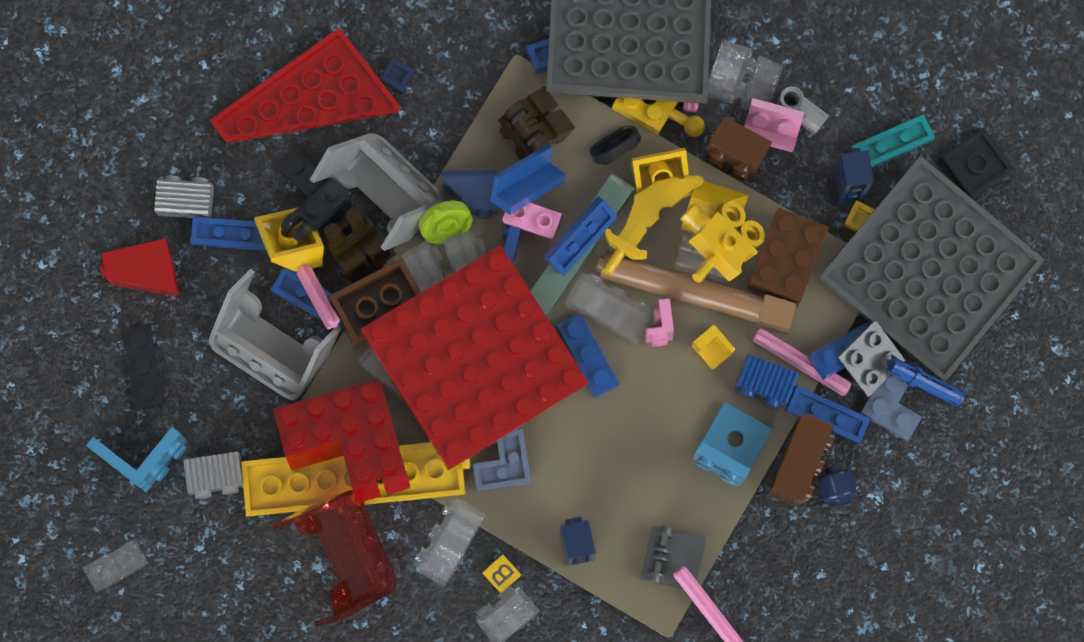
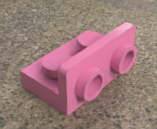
(775, 123)
(535, 220)
(663, 325)

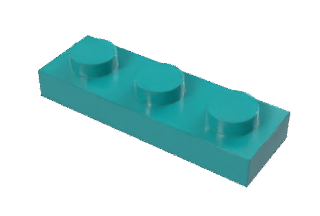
(897, 140)

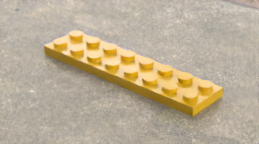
(275, 489)

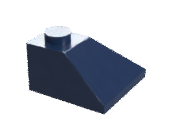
(472, 189)

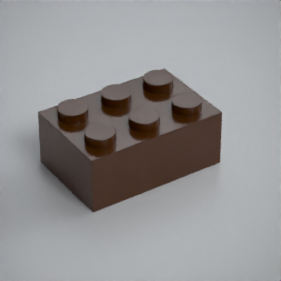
(787, 256)
(372, 298)
(801, 461)

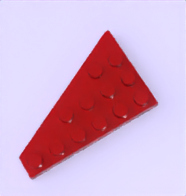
(313, 91)

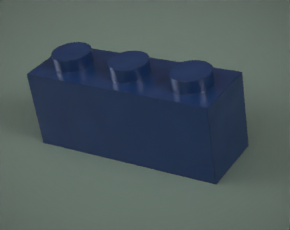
(852, 176)
(577, 541)

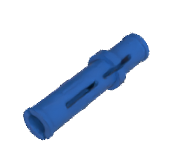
(917, 377)

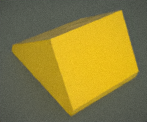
(657, 167)

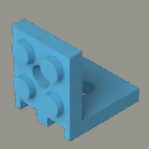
(725, 460)
(155, 464)

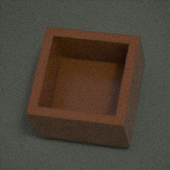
(737, 149)

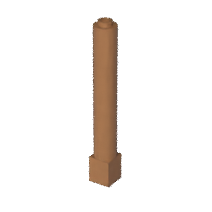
(764, 311)

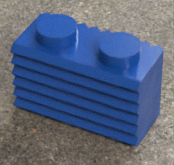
(766, 381)

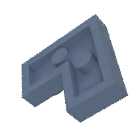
(886, 411)
(508, 471)

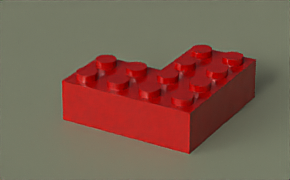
(350, 425)

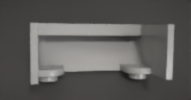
(385, 178)
(264, 349)

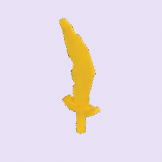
(644, 214)

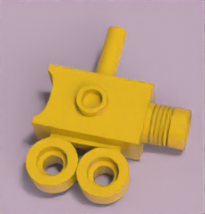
(720, 241)

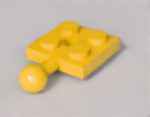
(655, 115)

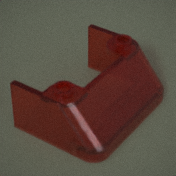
(353, 552)

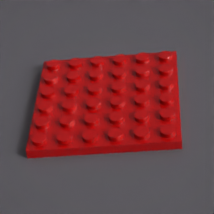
(474, 357)

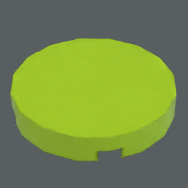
(445, 221)

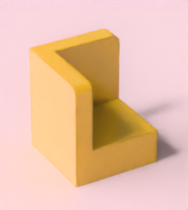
(713, 347)

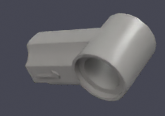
(813, 115)

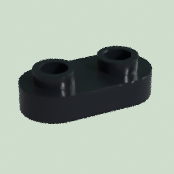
(615, 144)

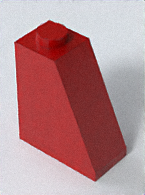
(142, 268)

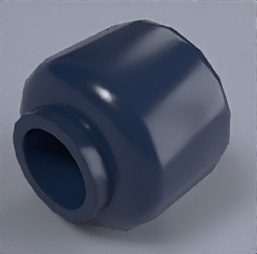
(837, 486)

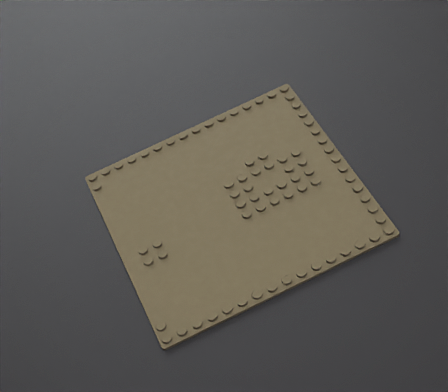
(631, 450)

